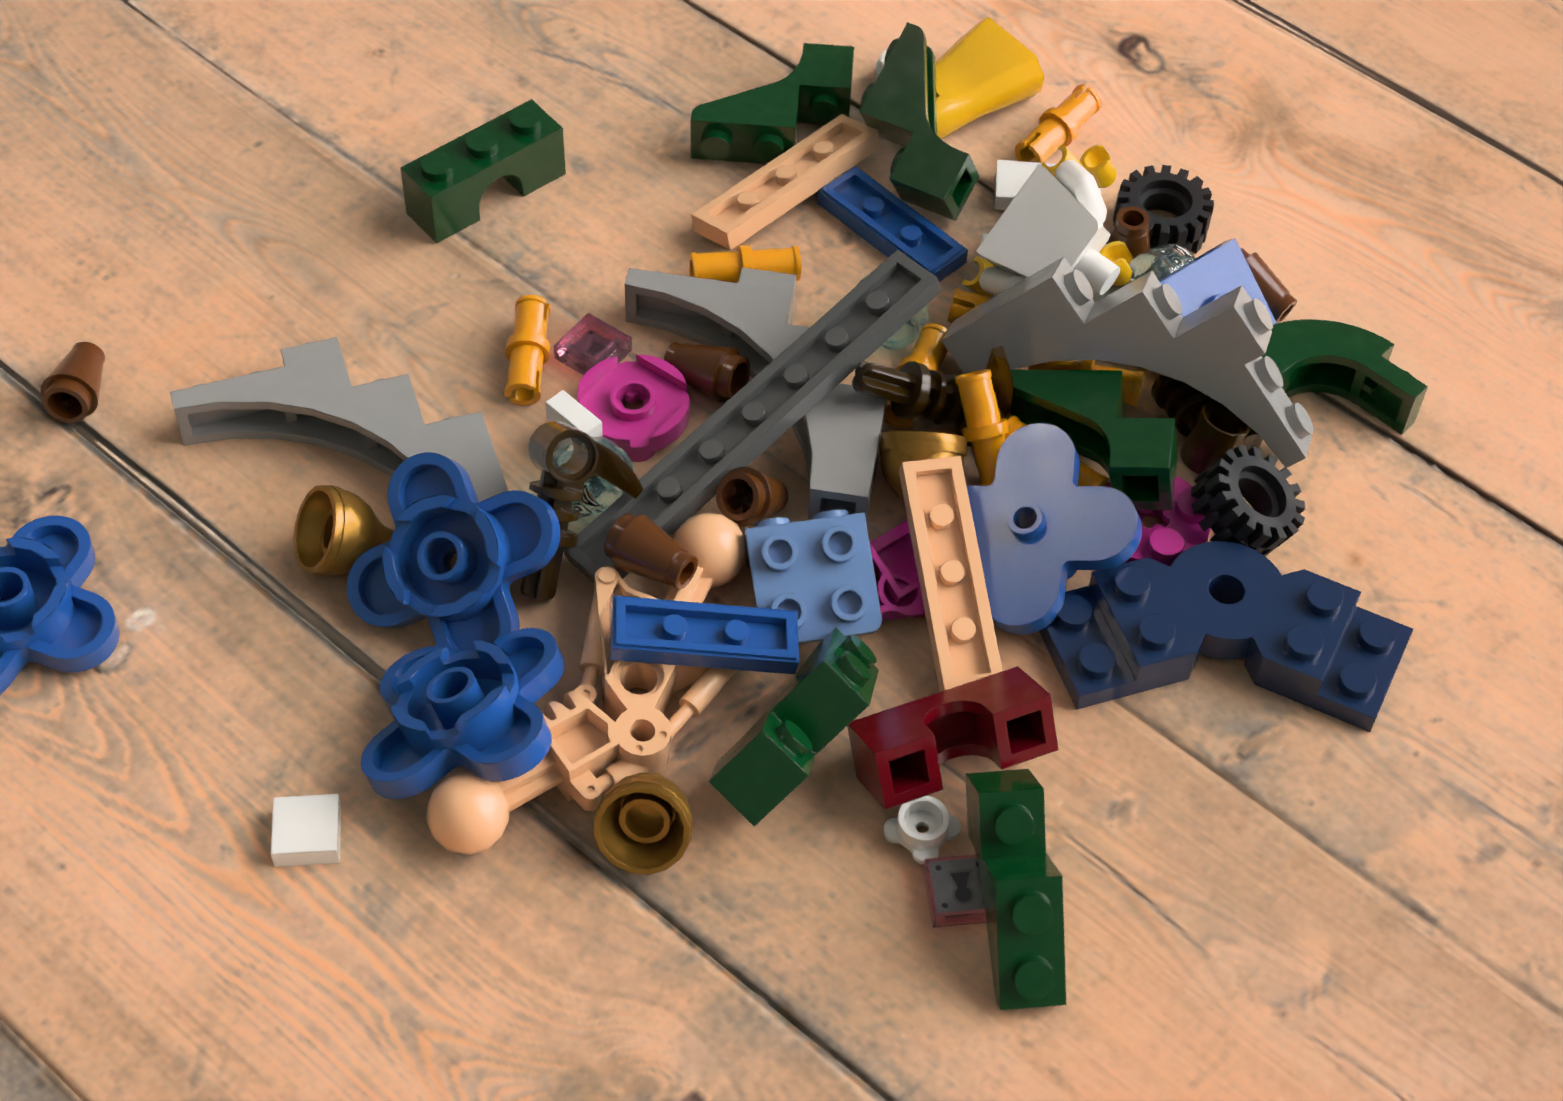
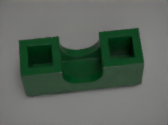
(448, 183)

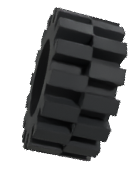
(1171, 194)
(1226, 512)

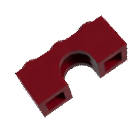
(993, 717)

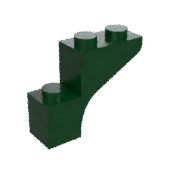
(905, 113)
(764, 120)
(1091, 410)
(804, 718)
(1018, 888)

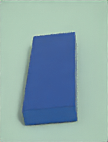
(890, 223)
(703, 635)

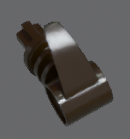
(930, 393)
(1204, 421)
(565, 484)

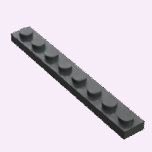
(767, 405)

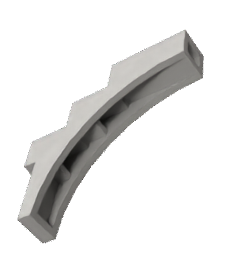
(756, 318)
(1142, 326)
(316, 405)

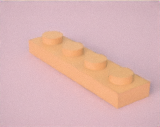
(785, 181)
(949, 571)

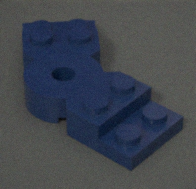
(1226, 602)

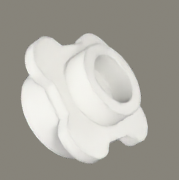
(922, 812)

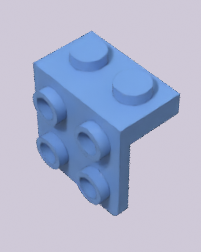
(818, 570)

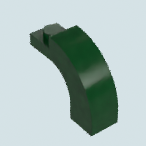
(1348, 364)

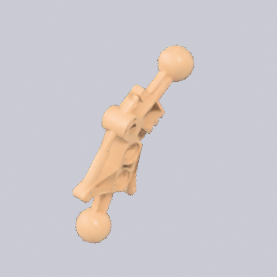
(596, 746)

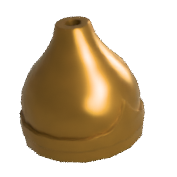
(915, 446)
(335, 531)
(643, 824)

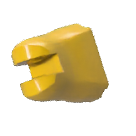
(982, 75)

